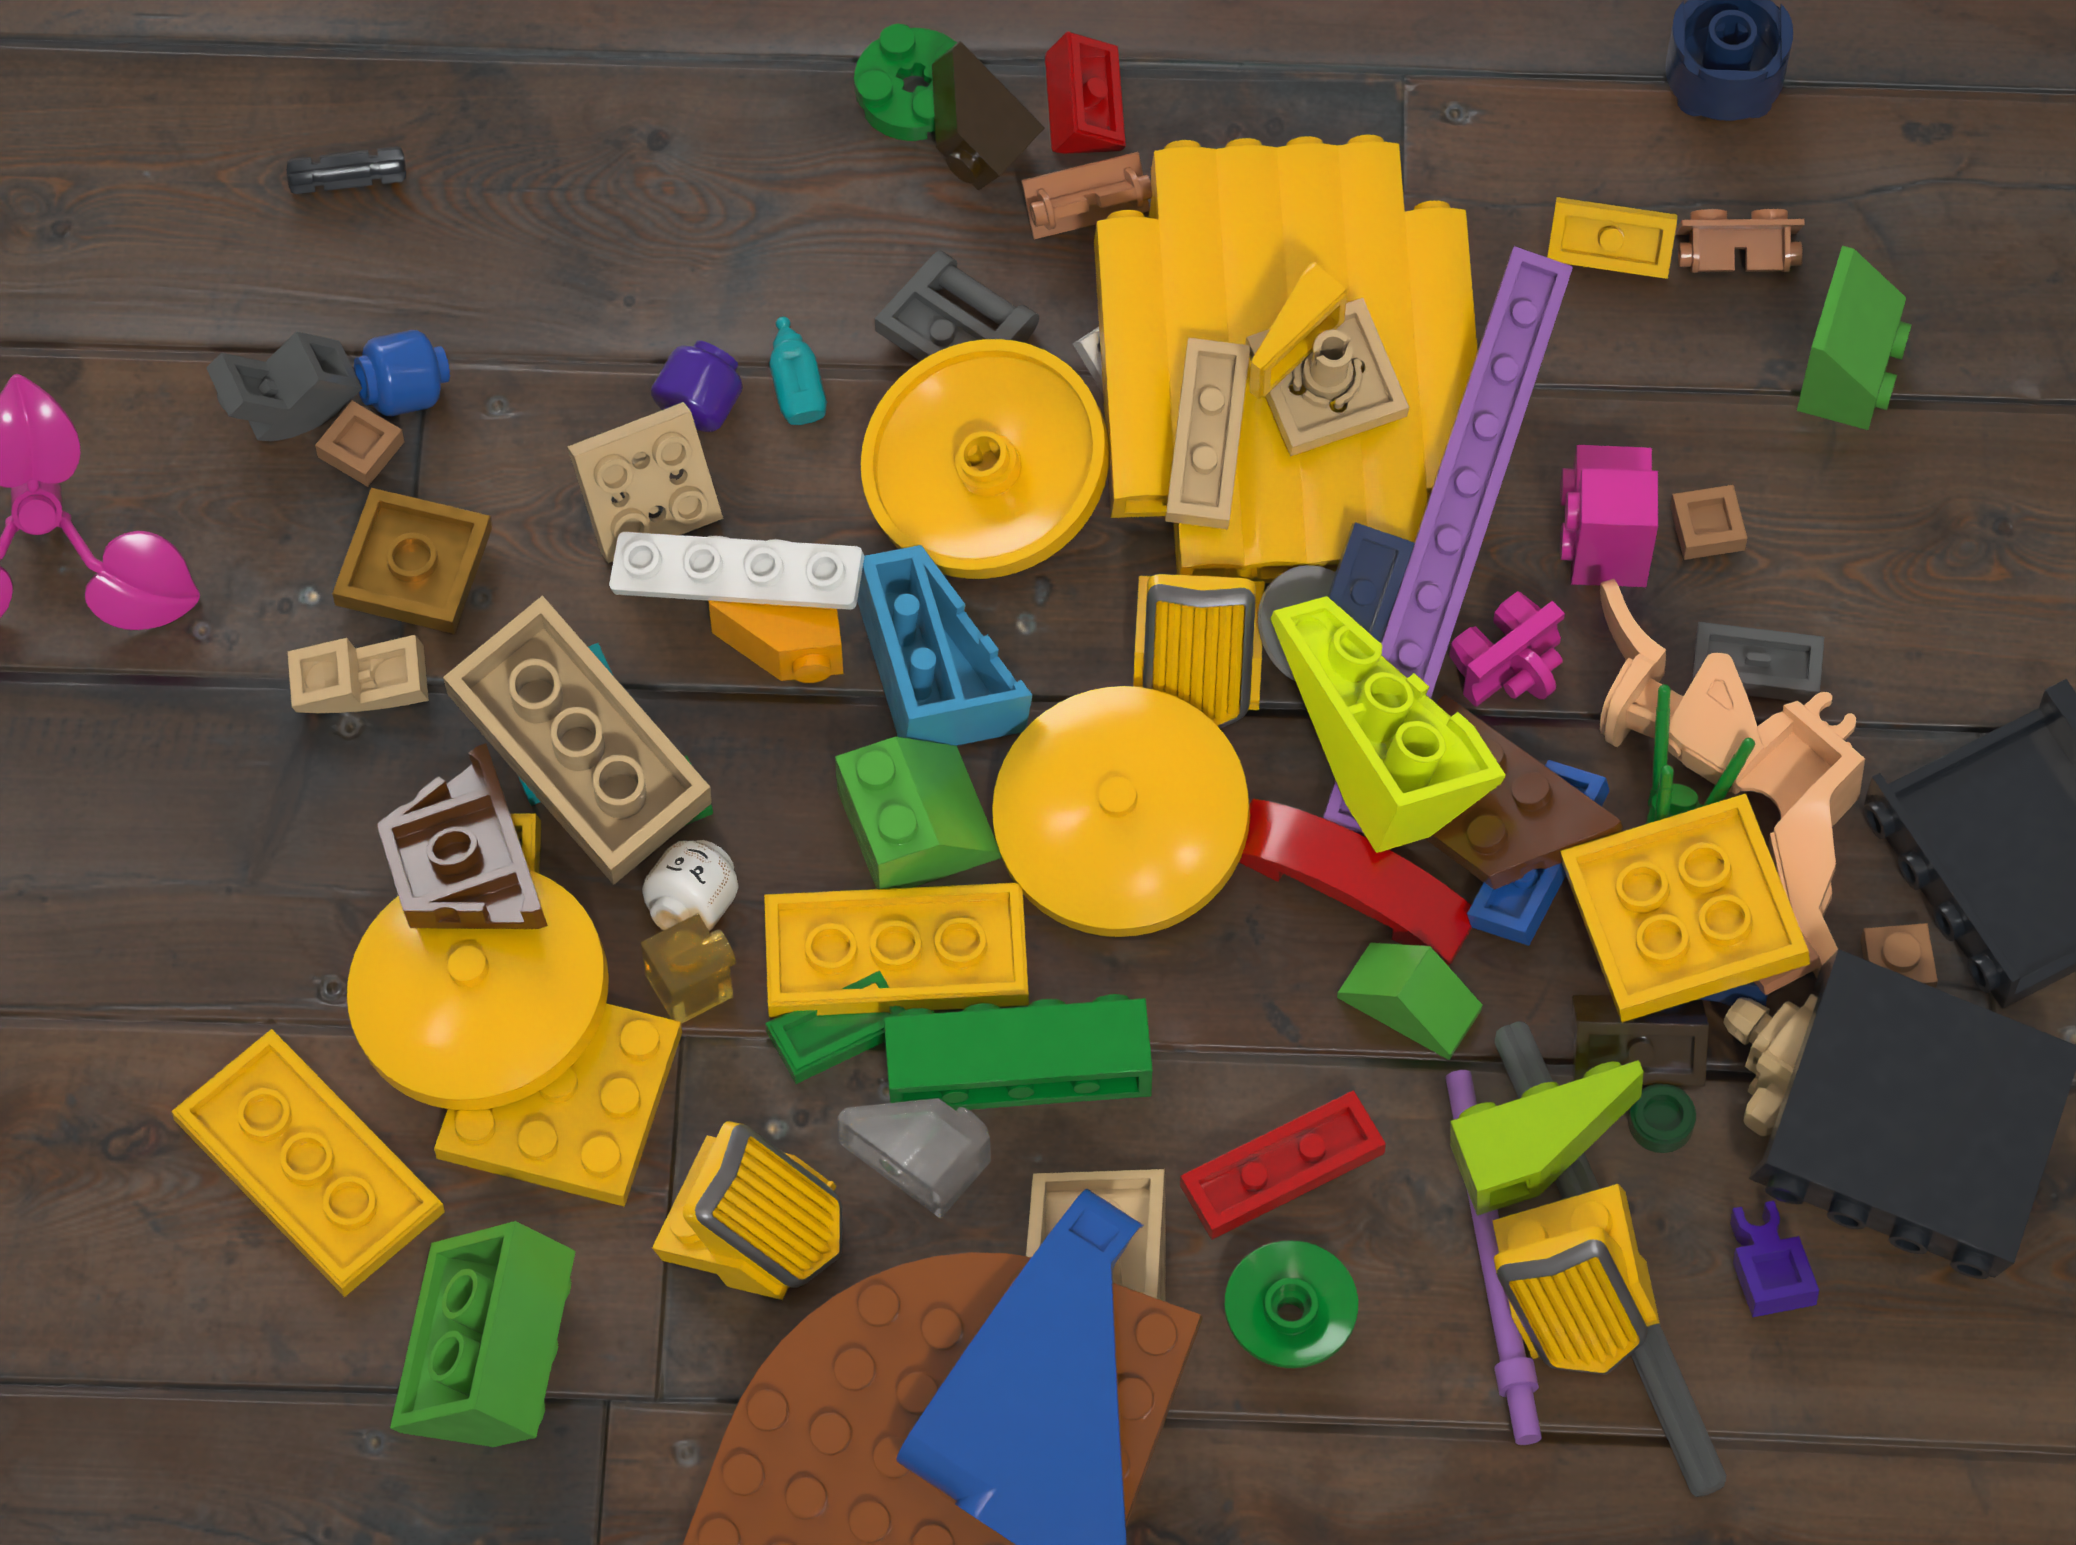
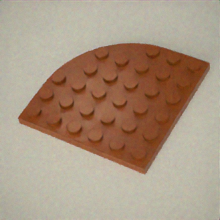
(843, 1390)

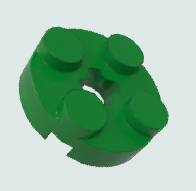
(880, 81)

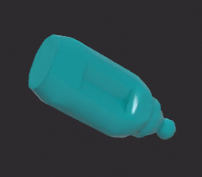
(796, 377)

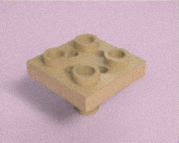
(1328, 376)
(639, 464)

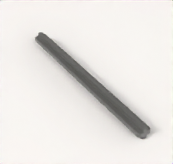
(1654, 1357)

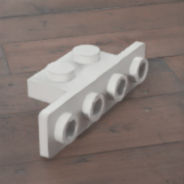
(737, 570)

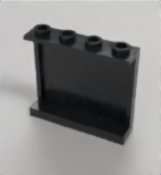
(1995, 846)
(1918, 1116)

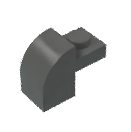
(289, 392)

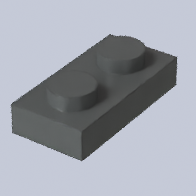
(1767, 660)

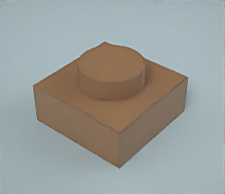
(359, 443)
(1708, 522)
(1902, 950)

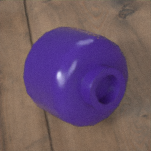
(703, 380)

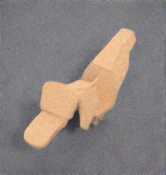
(1794, 761)

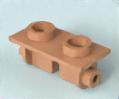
(1085, 194)
(1763, 237)

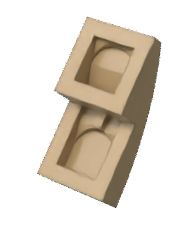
(352, 679)

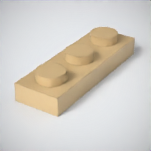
(1207, 433)

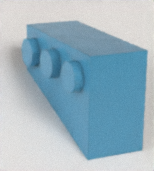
(932, 658)

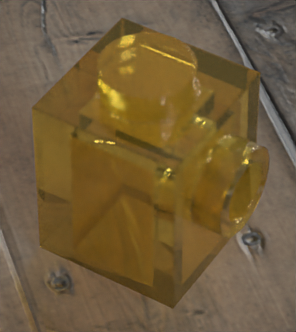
(689, 968)

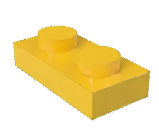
(1612, 237)

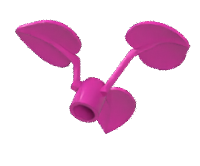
(141, 573)

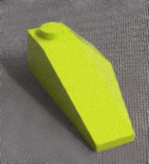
(1389, 745)

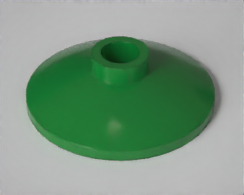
(1296, 1276)

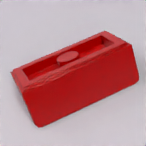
(1084, 96)

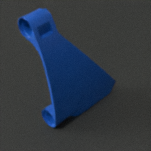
(1033, 1404)

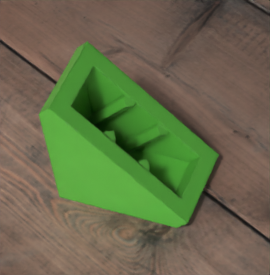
(1412, 994)

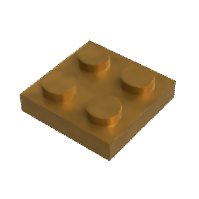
(412, 560)

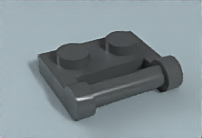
(927, 322)

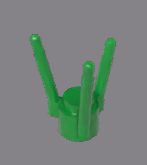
(1672, 799)

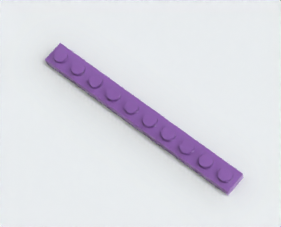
(1470, 475)

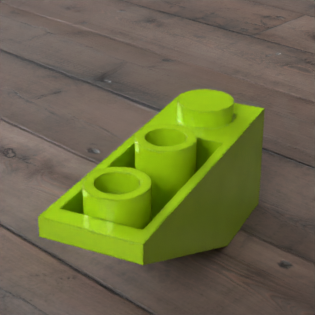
(1528, 1143)

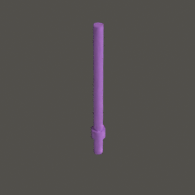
(1514, 1372)

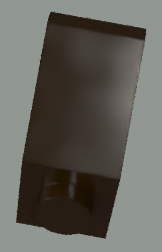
(977, 118)

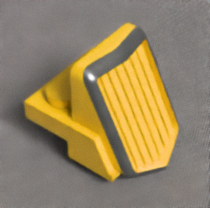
(1200, 642)
(752, 1216)
(1576, 1281)

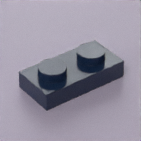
(1370, 576)

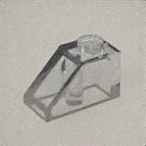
(919, 1147)

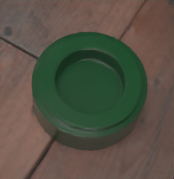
(1662, 1118)

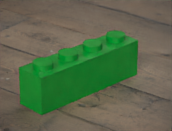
(1021, 1053)

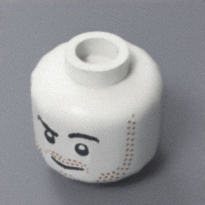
(690, 881)

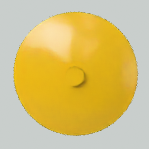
(985, 457)
(1121, 811)
(478, 1010)

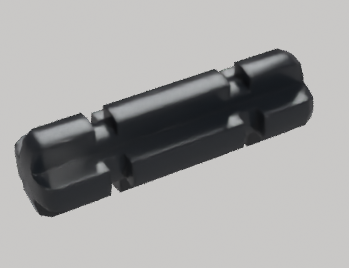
(346, 170)

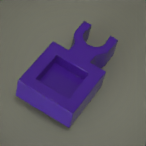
(1771, 1270)

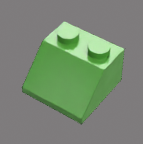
(1854, 345)
(913, 811)

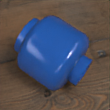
(401, 372)

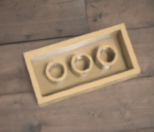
(578, 740)

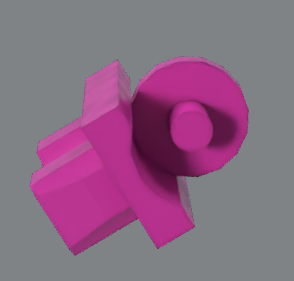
(1516, 661)

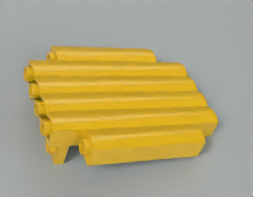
(1218, 265)

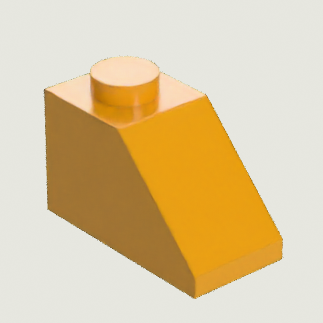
(781, 638)

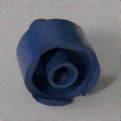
(1728, 57)

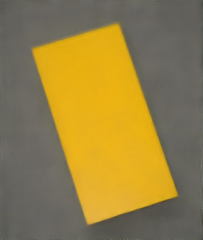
(928, 942)
(308, 1162)

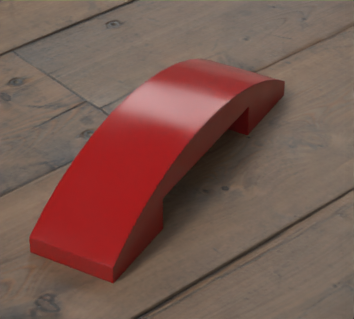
(1352, 872)

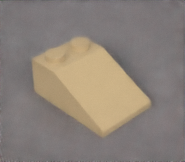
(1133, 1192)

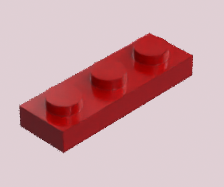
(1282, 1164)

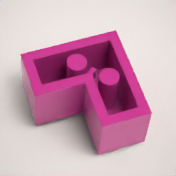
(1609, 515)

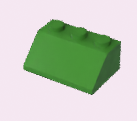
(484, 1337)

